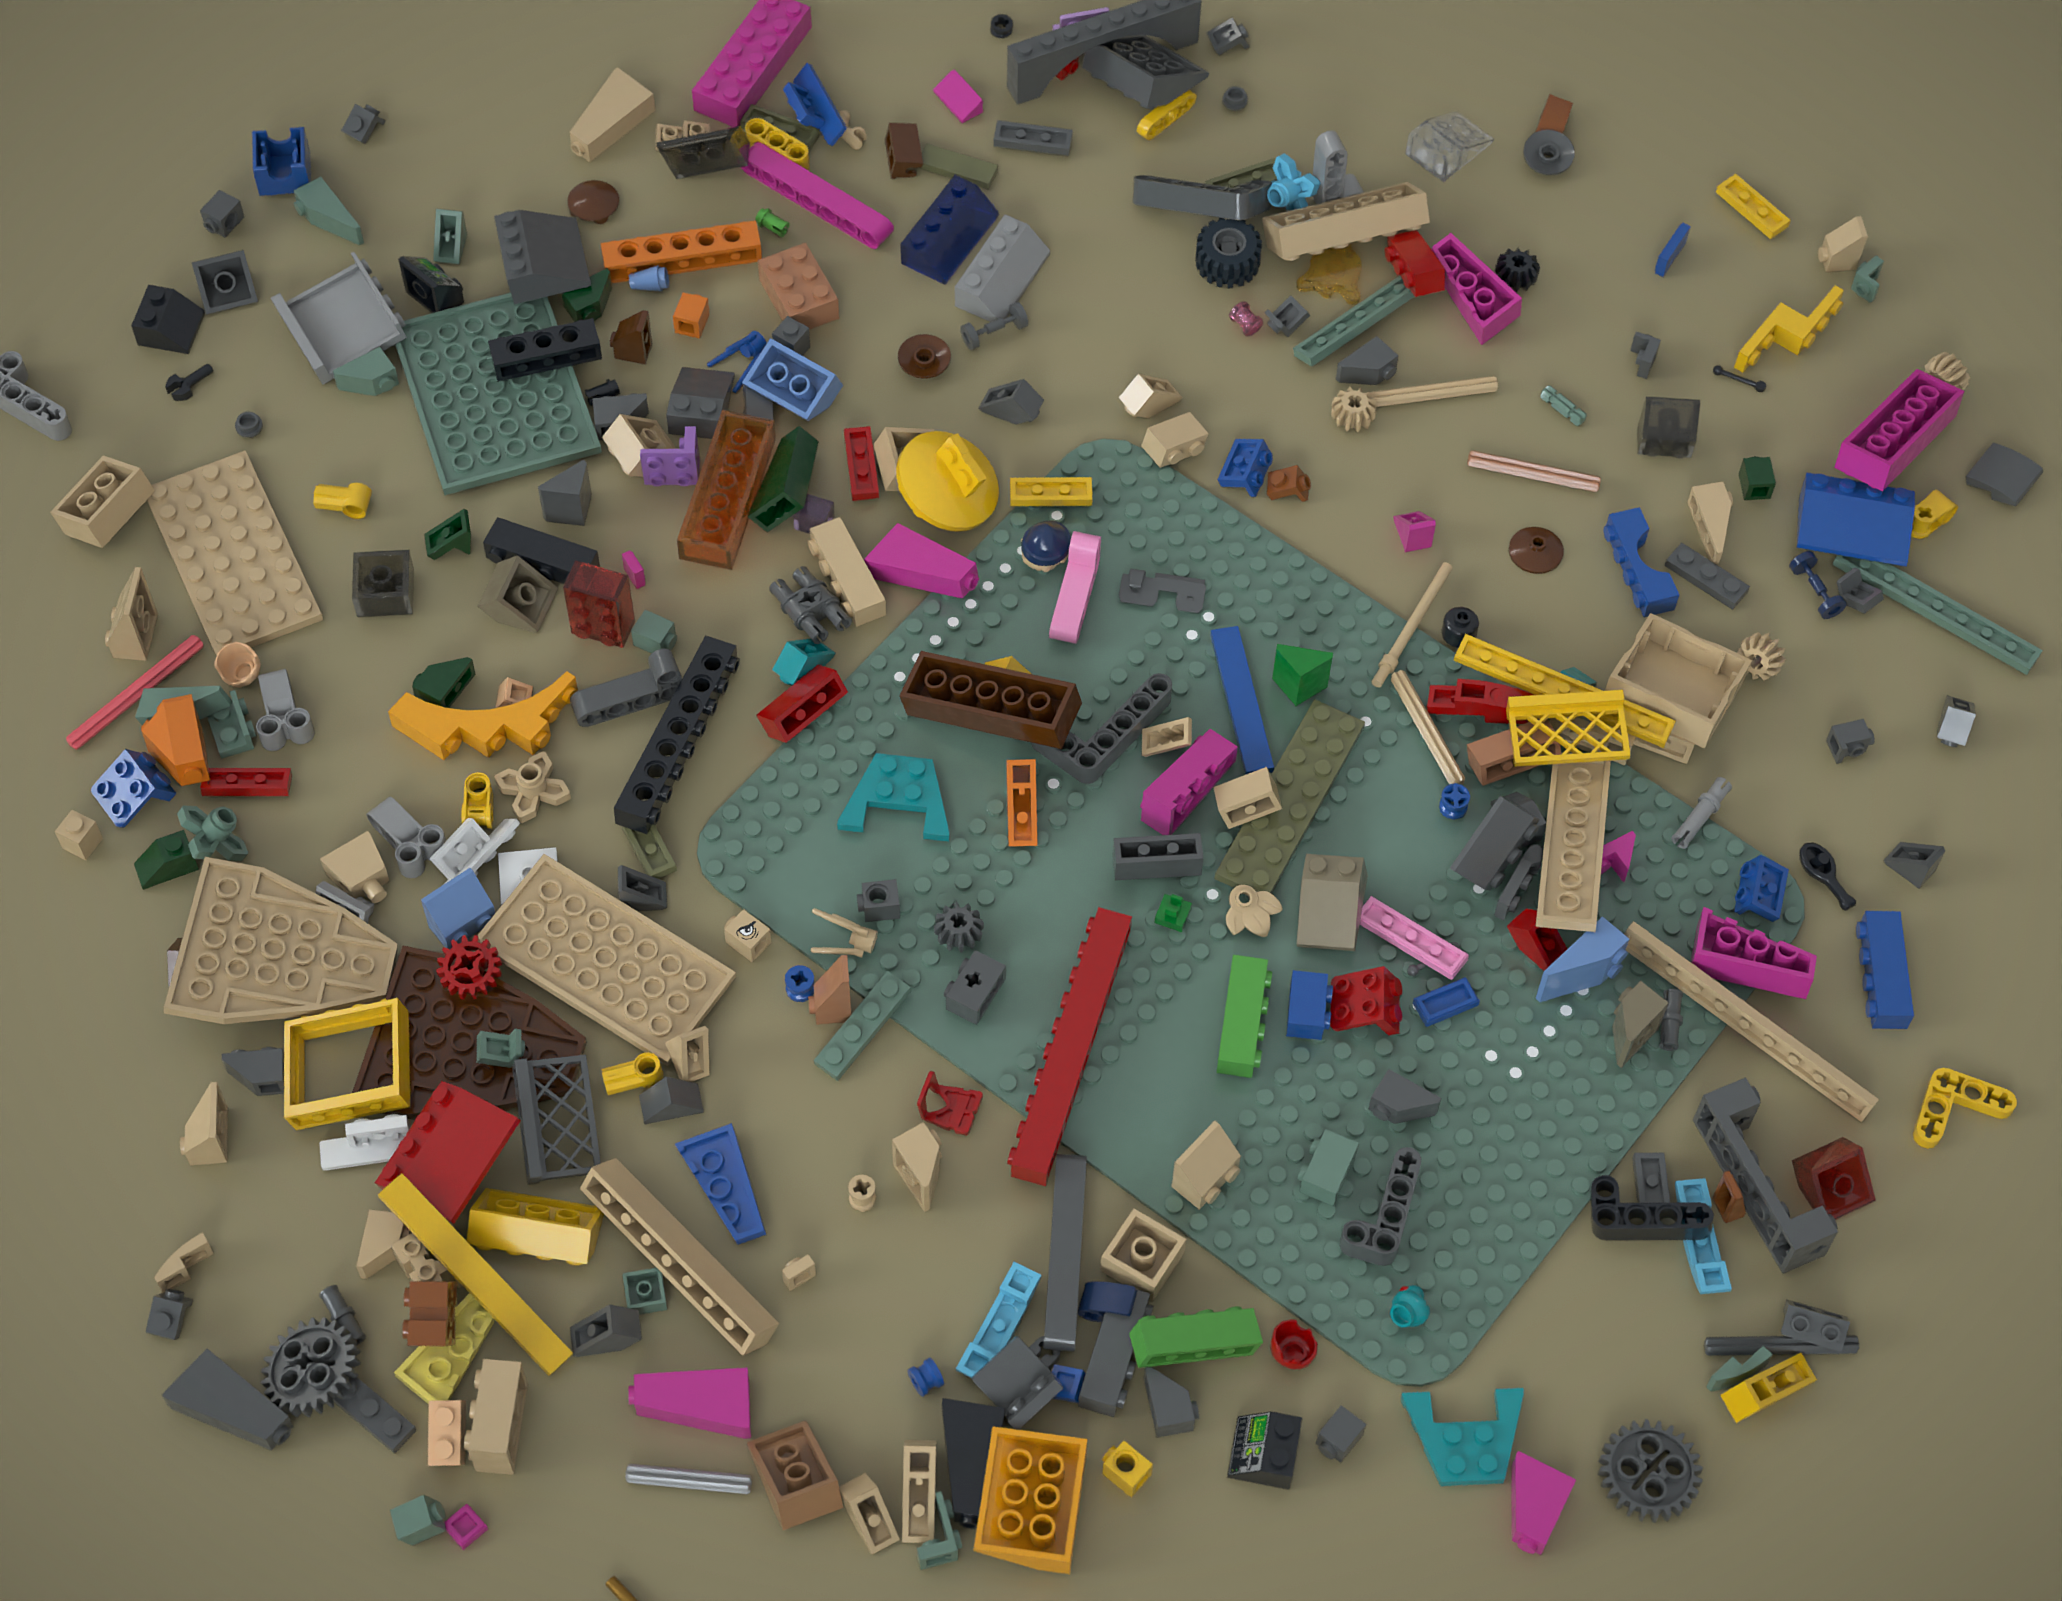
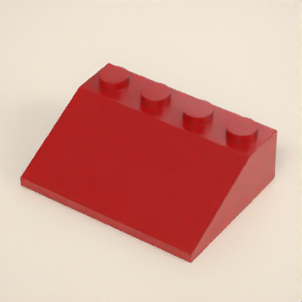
(450, 1148)

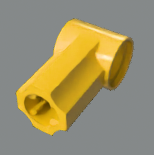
(350, 500)
(630, 1075)

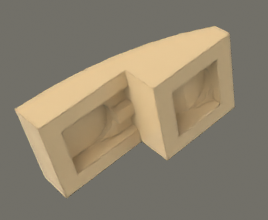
(174, 1269)

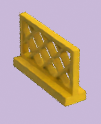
(1571, 706)

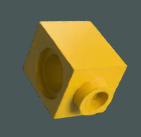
(1129, 1481)

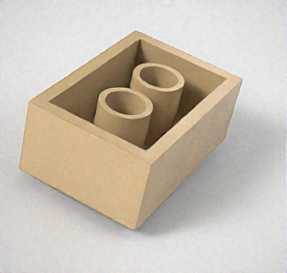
(102, 501)
(496, 1416)

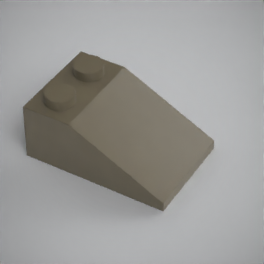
(1331, 902)

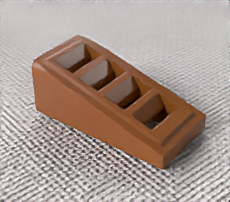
(1729, 1199)

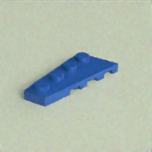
(722, 1173)

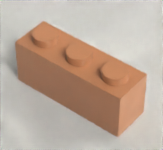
(1493, 756)

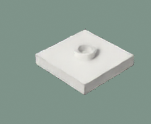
(516, 865)

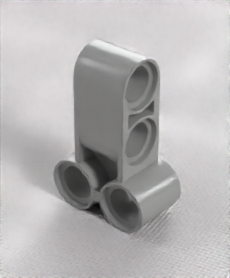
(281, 713)
(406, 836)

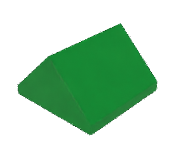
(1301, 671)

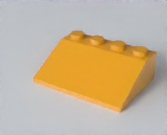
(1031, 1498)

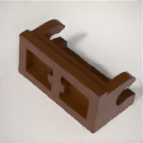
(903, 149)

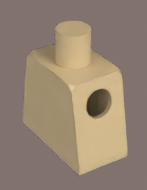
(357, 868)

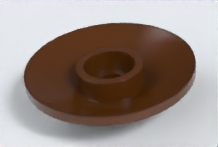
(924, 348)
(1536, 558)

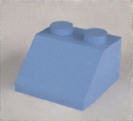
(458, 908)

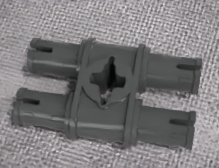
(810, 605)

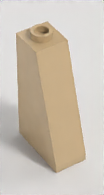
(610, 115)

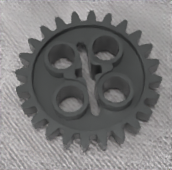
(302, 1363)
(1627, 1451)

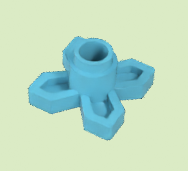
(1290, 188)

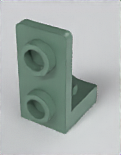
(941, 1552)

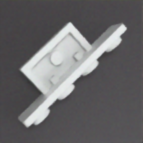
(471, 847)
(365, 1142)

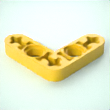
(1947, 1097)

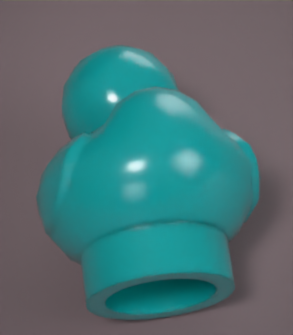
(1409, 1307)

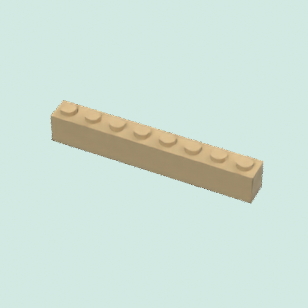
(679, 1256)

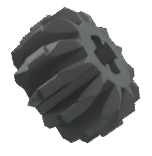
(949, 921)

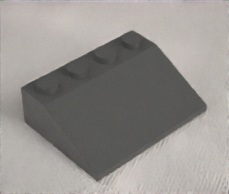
(1143, 69)
(541, 254)

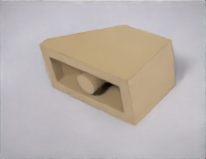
(1844, 246)
(1149, 396)
(380, 1233)
(868, 1513)

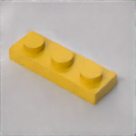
(1753, 206)
(1051, 491)

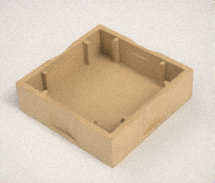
(1680, 677)

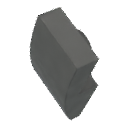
(757, 404)

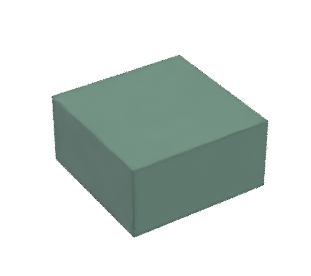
(645, 1290)

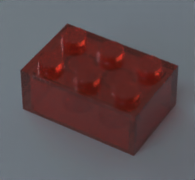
(599, 604)

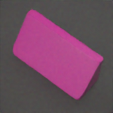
(959, 97)

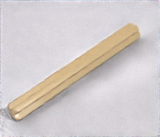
(1435, 391)
(1427, 728)

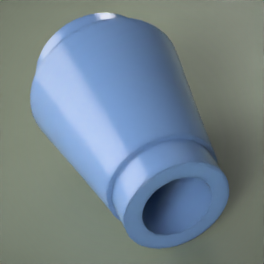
(650, 279)

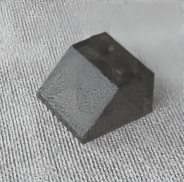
(1668, 427)

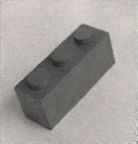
(1157, 856)

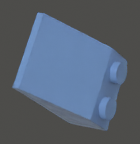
(1585, 962)

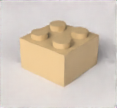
(1143, 1254)

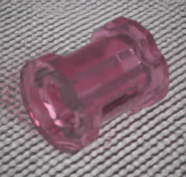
(1246, 318)

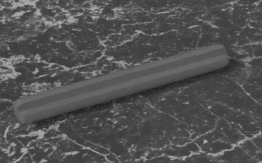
(1775, 1344)

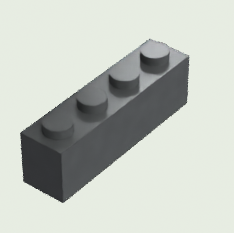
(1112, 1360)

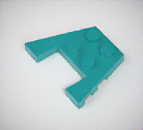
(899, 785)
(1467, 1450)

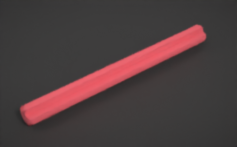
(134, 692)

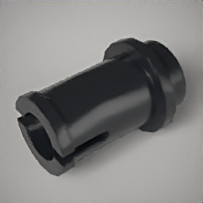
(609, 388)

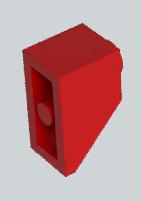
(1537, 943)

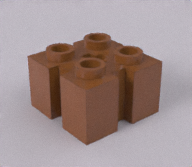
(431, 1313)

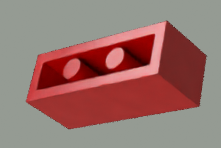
(1415, 263)
(802, 703)

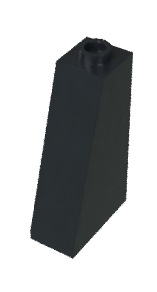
(967, 1445)

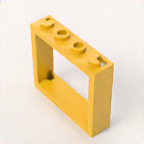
(352, 1105)

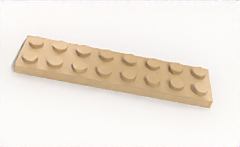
(1573, 846)

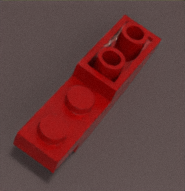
(1473, 698)

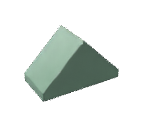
(449, 236)

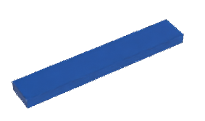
(1241, 699)

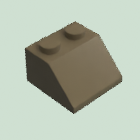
(517, 595)
(1636, 1020)

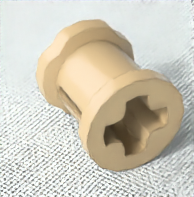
(867, 1186)

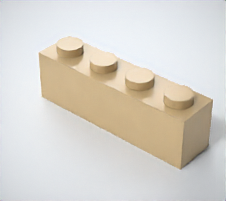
(847, 572)

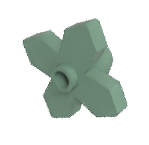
(212, 833)

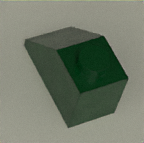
(591, 300)
(444, 681)
(165, 860)

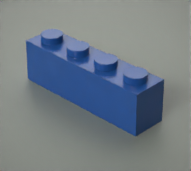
(1885, 970)

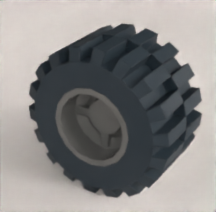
(1228, 252)

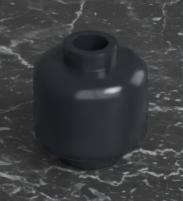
(1457, 623)

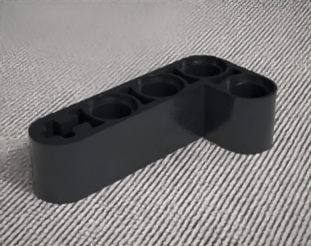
(1650, 1213)

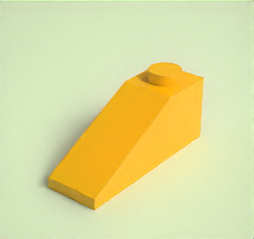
(1768, 1387)

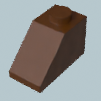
(633, 338)

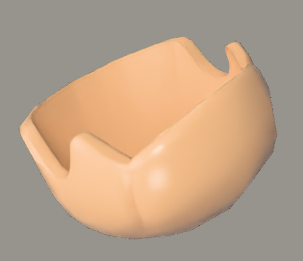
(237, 664)

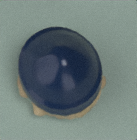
(1045, 545)

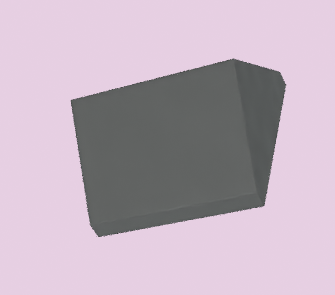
(224, 282)
(567, 496)

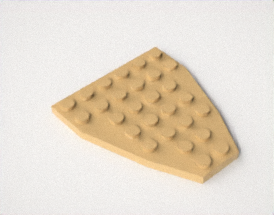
(272, 951)

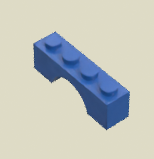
(1651, 589)

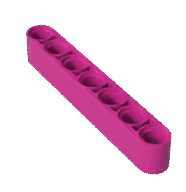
(817, 196)

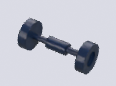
(1831, 606)

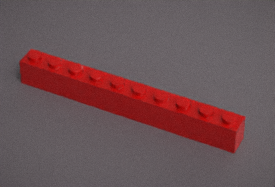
(1071, 1047)

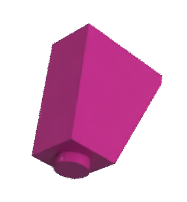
(1536, 1501)

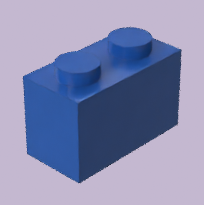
(1308, 1005)

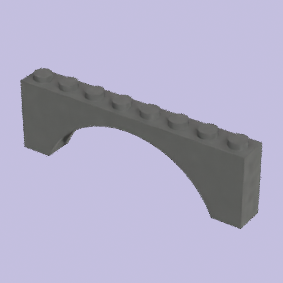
(1040, 58)

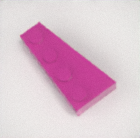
(1476, 290)
(1187, 782)
(1750, 958)

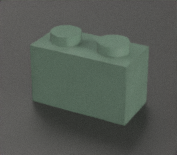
(1328, 1167)

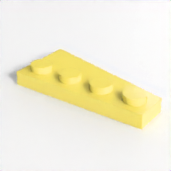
(437, 1370)

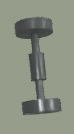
(1017, 315)

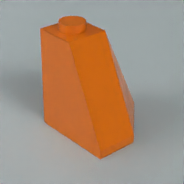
(178, 740)

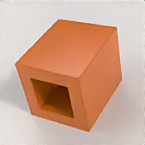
(691, 315)

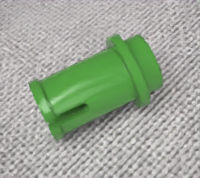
(772, 222)

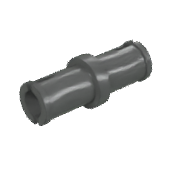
(1671, 1020)
(342, 1312)

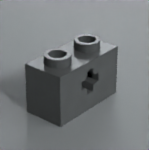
(975, 986)

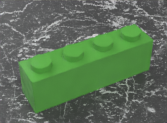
(1242, 1016)
(1195, 1337)

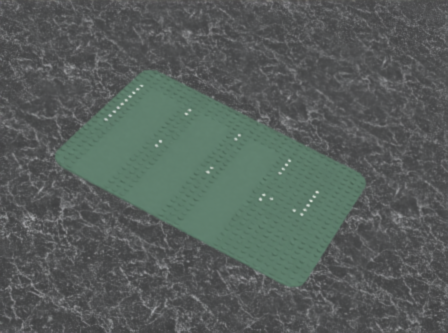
(1522, 1082)

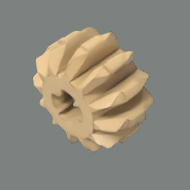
(1948, 369)
(1353, 409)
(1765, 655)

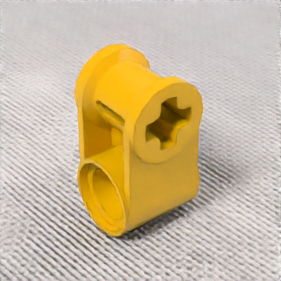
(1931, 514)
(480, 804)

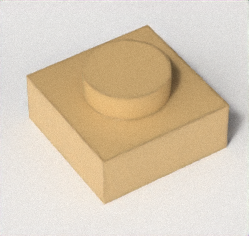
(798, 1272)

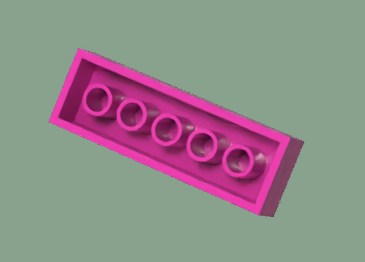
(751, 59)
(1899, 429)

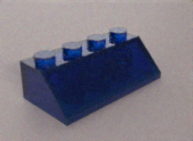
(948, 230)

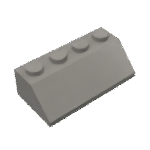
(1001, 270)

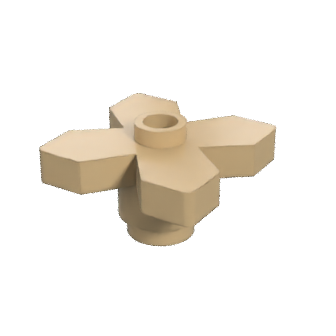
(531, 786)

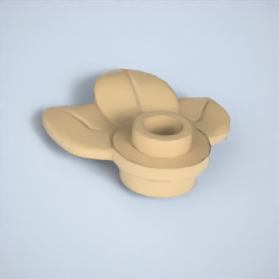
(1253, 914)

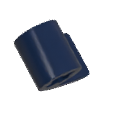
(1106, 1298)

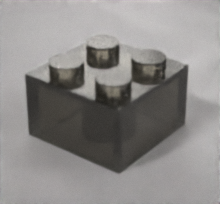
(383, 583)

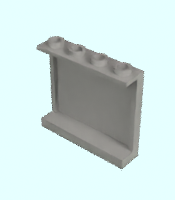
(341, 319)

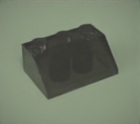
(706, 152)

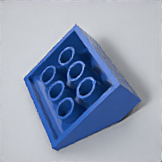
(1855, 519)

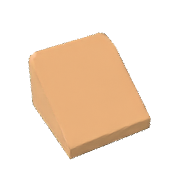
(512, 691)

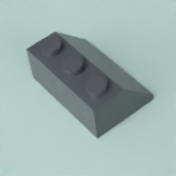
(1496, 844)

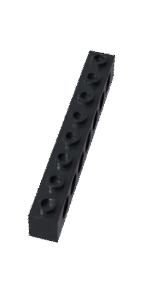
(683, 716)

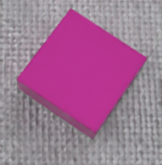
(633, 569)
(465, 1526)

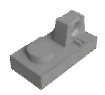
(358, 906)

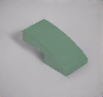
(1734, 1373)

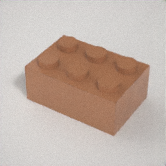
(798, 287)

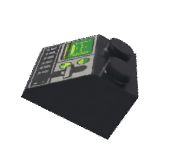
(430, 284)
(1265, 1449)

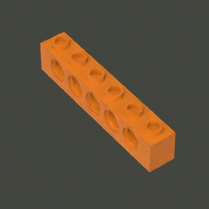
(684, 250)

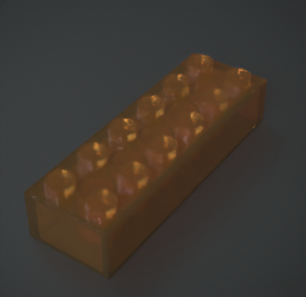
(726, 490)

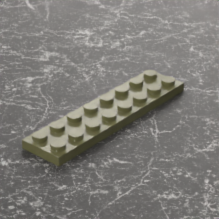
(1303, 782)

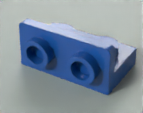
(1246, 465)
(1761, 888)

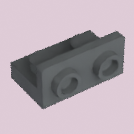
(1814, 1325)

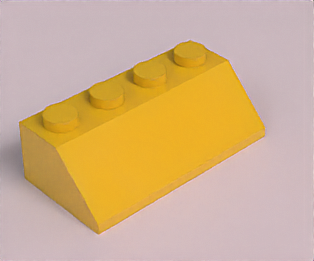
(534, 1226)

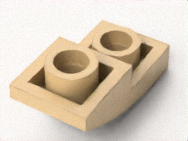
(666, 132)

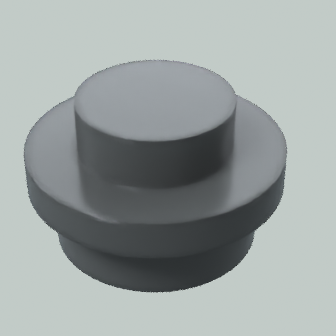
(1235, 98)
(248, 424)

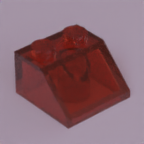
(1835, 1177)

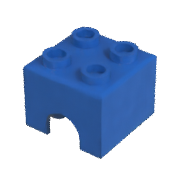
(281, 165)

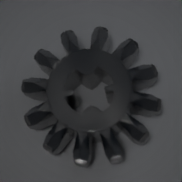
(1517, 269)

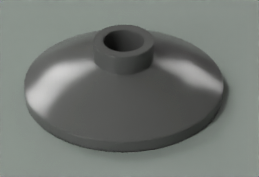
(1548, 144)

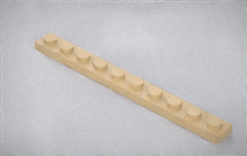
(1749, 1022)

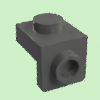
(362, 122)
(1287, 317)
(1857, 593)
(168, 1314)

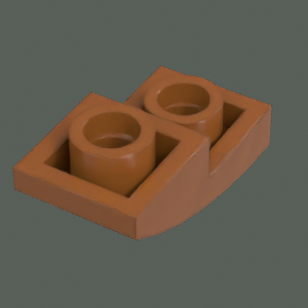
(1554, 114)

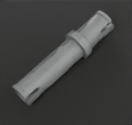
(1707, 804)

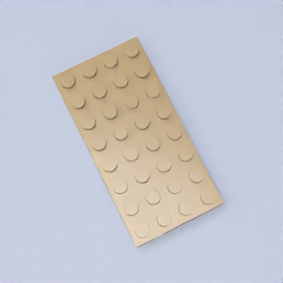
(232, 554)
(605, 958)

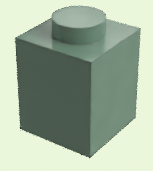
(653, 632)
(418, 1520)

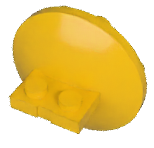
(947, 481)

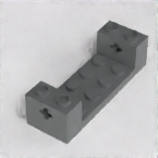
(1720, 1121)

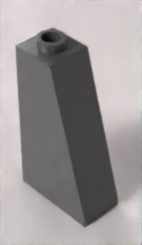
(228, 1402)

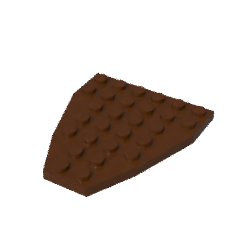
(446, 1032)

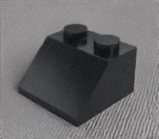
(166, 320)

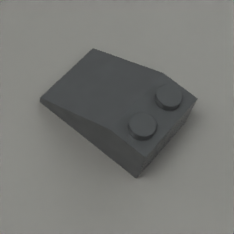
(698, 400)

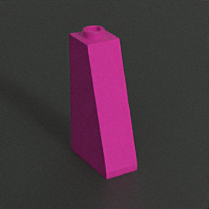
(921, 563)
(697, 1399)

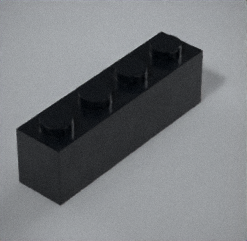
(543, 552)

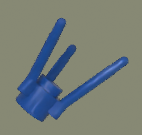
(749, 346)

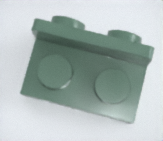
(230, 728)

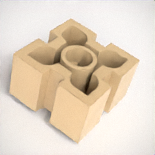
(419, 1262)

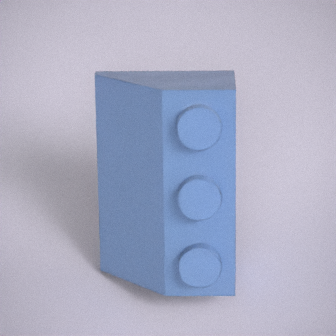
(792, 381)

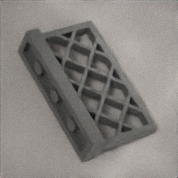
(530, 1122)

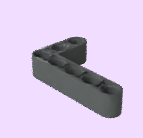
(1201, 198)
(1111, 734)

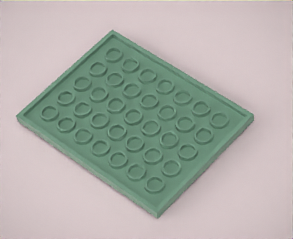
(484, 426)

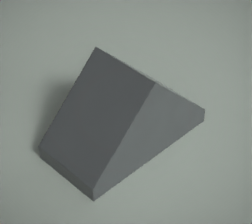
(1915, 861)
(641, 890)
(670, 1100)

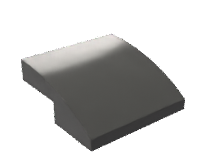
(2004, 474)

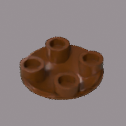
(593, 201)

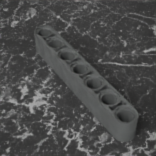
(1065, 1253)

